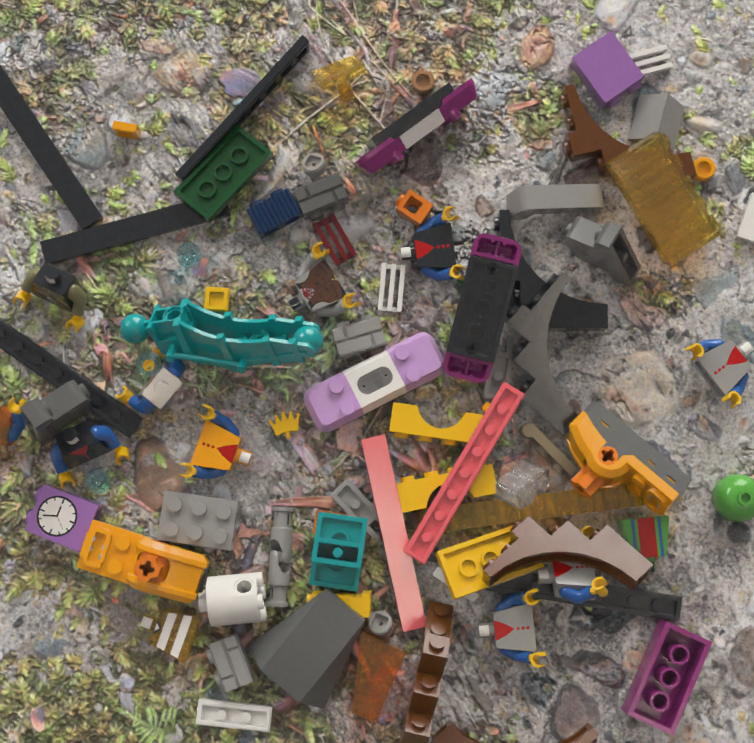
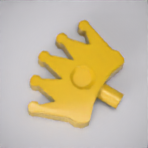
(285, 425)

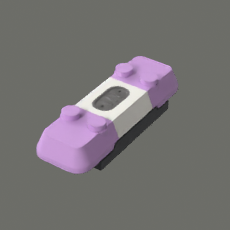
(374, 382)

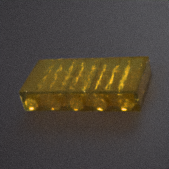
(663, 198)

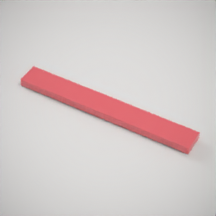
(464, 473)
(393, 532)

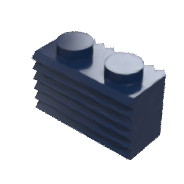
(274, 212)

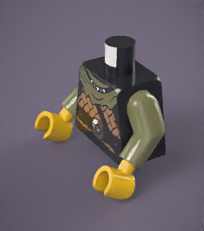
(57, 288)

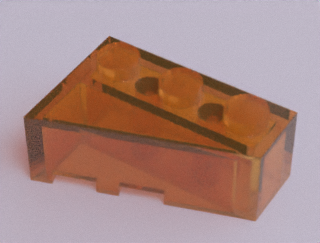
(375, 674)

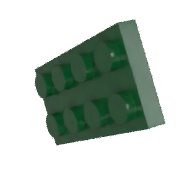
(223, 174)

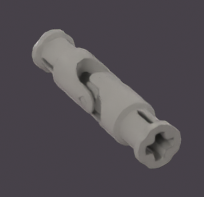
(280, 537)

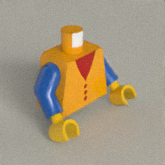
(216, 448)

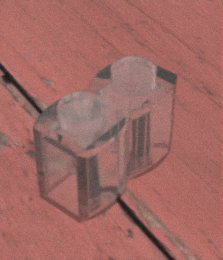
(522, 484)

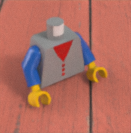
(723, 366)
(158, 389)
(573, 580)
(514, 628)

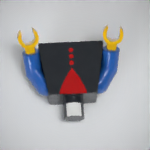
(435, 248)
(82, 444)

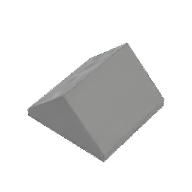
(656, 114)

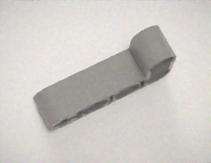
(554, 200)

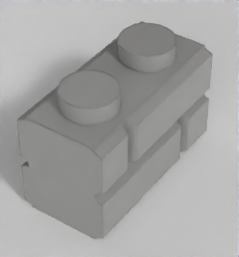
(359, 336)
(230, 662)

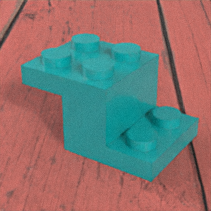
(338, 551)

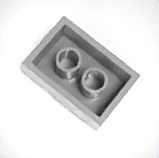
(199, 520)

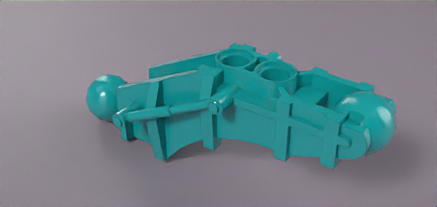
(223, 340)

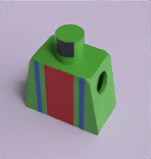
(646, 535)

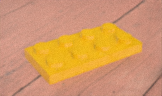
(464, 563)

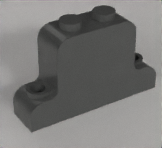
(603, 248)
(55, 411)

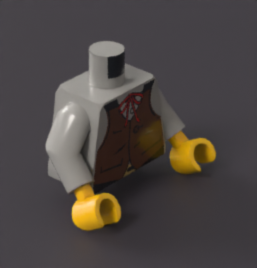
(320, 288)

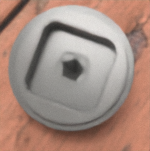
(314, 165)
(380, 623)

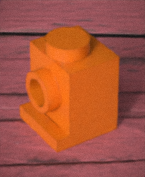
(423, 208)

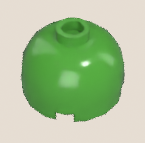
(734, 498)

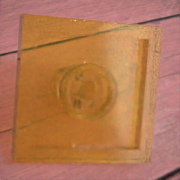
(339, 74)

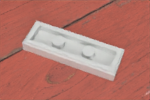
(234, 715)

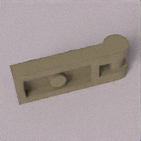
(547, 448)

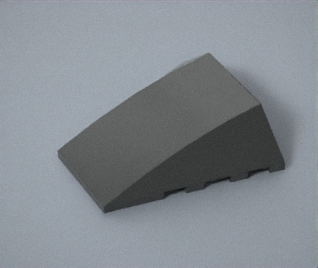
(309, 648)

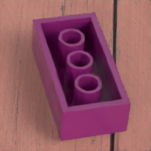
(666, 676)

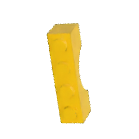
(408, 421)
(415, 493)

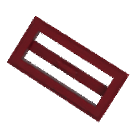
(325, 222)

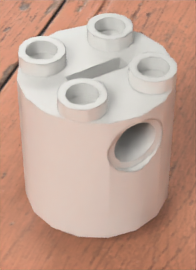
(234, 599)

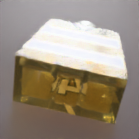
(173, 631)

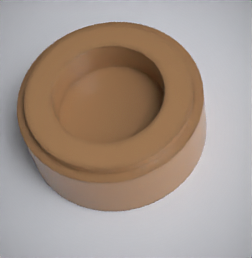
(422, 82)

